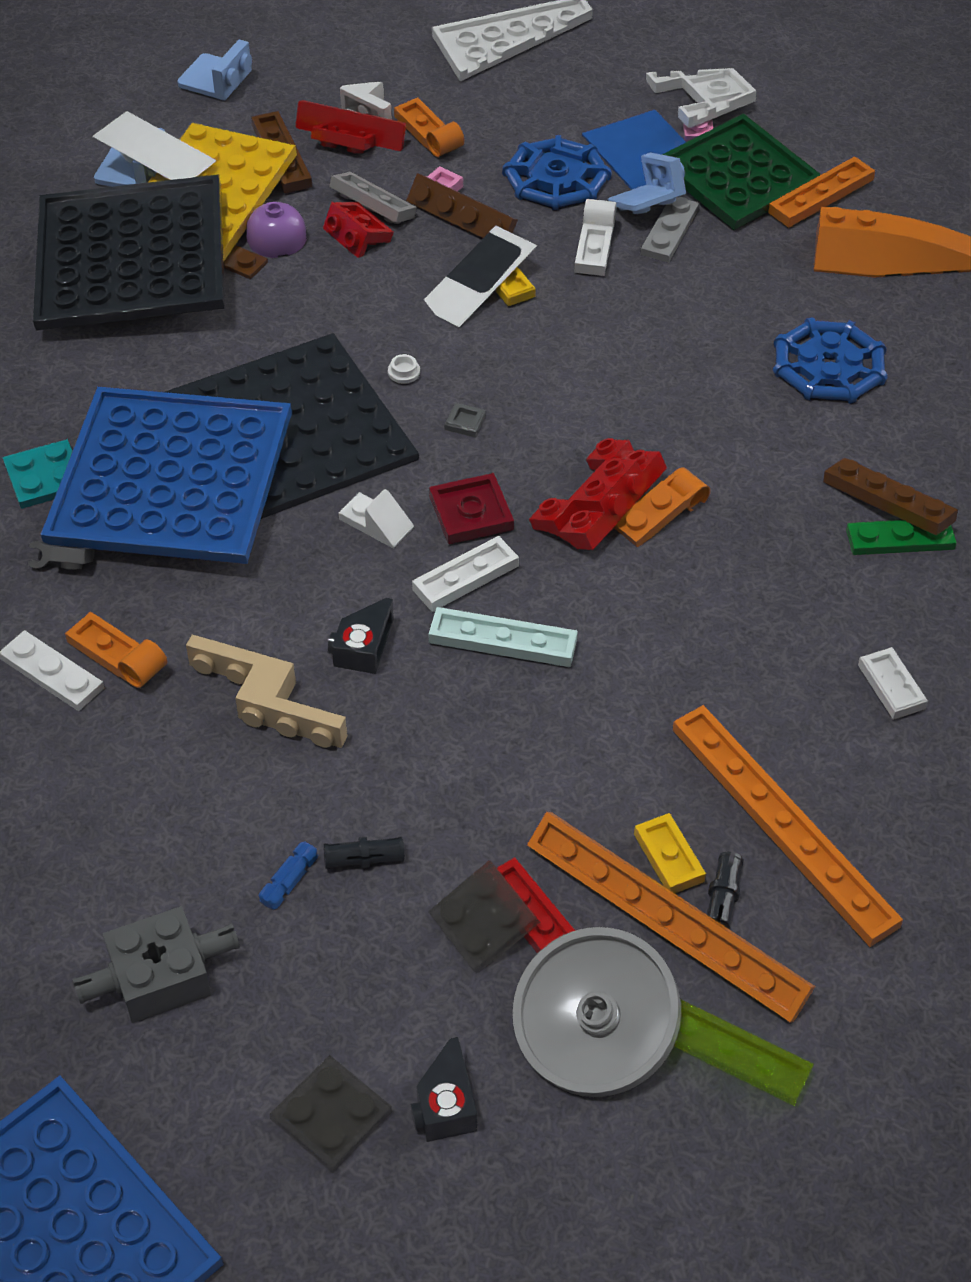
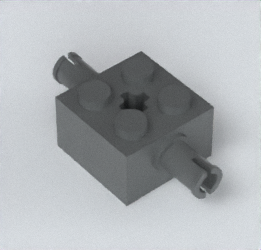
(156, 964)

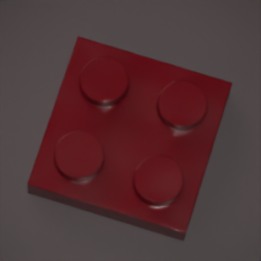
(471, 508)

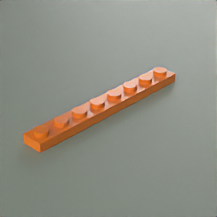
(788, 826)
(672, 917)

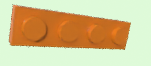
(821, 191)

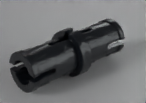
(363, 852)
(725, 888)

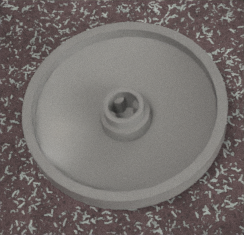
(597, 1012)

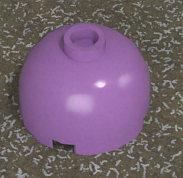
(276, 230)

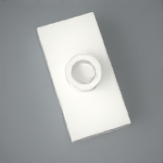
(892, 683)

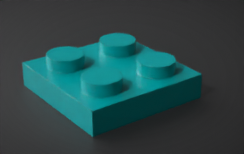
(38, 472)

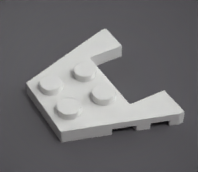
(713, 90)

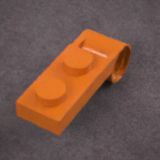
(429, 128)
(662, 505)
(116, 650)

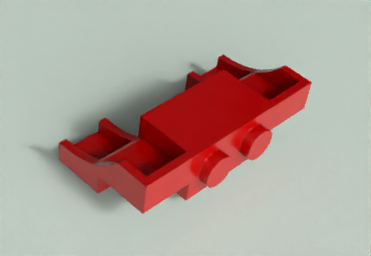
(604, 497)

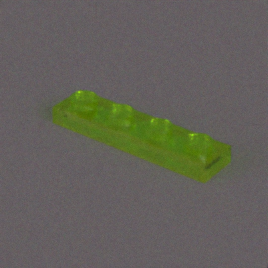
(742, 1054)

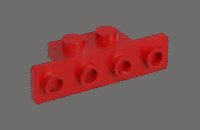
(349, 128)

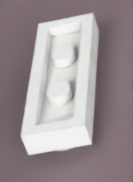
(465, 573)
(51, 670)

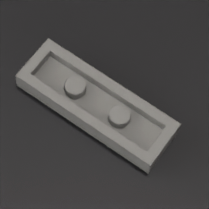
(373, 197)
(670, 229)

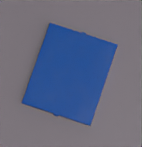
(627, 140)

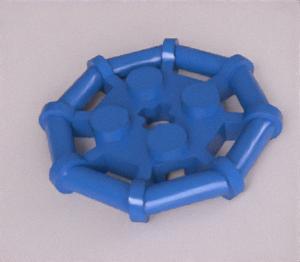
(543, 172)
(830, 345)

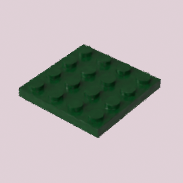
(740, 170)

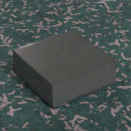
(465, 420)

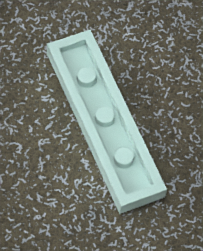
(503, 636)

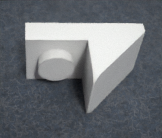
(366, 99)
(378, 518)

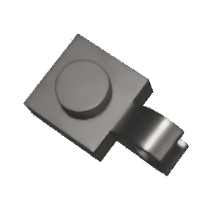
(68, 556)

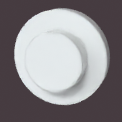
(403, 369)

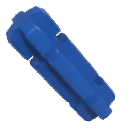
(288, 875)

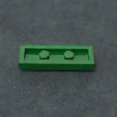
(896, 537)

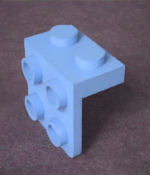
(218, 75)
(119, 172)
(663, 184)

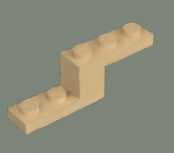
(265, 692)

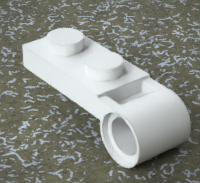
(595, 237)

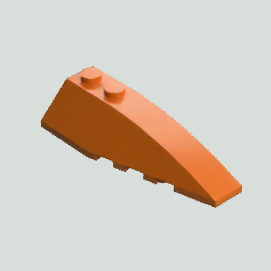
(886, 244)

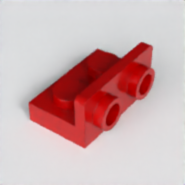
(355, 227)

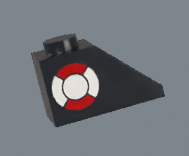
(362, 637)
(445, 1097)

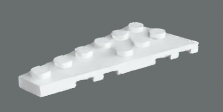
(493, 38)

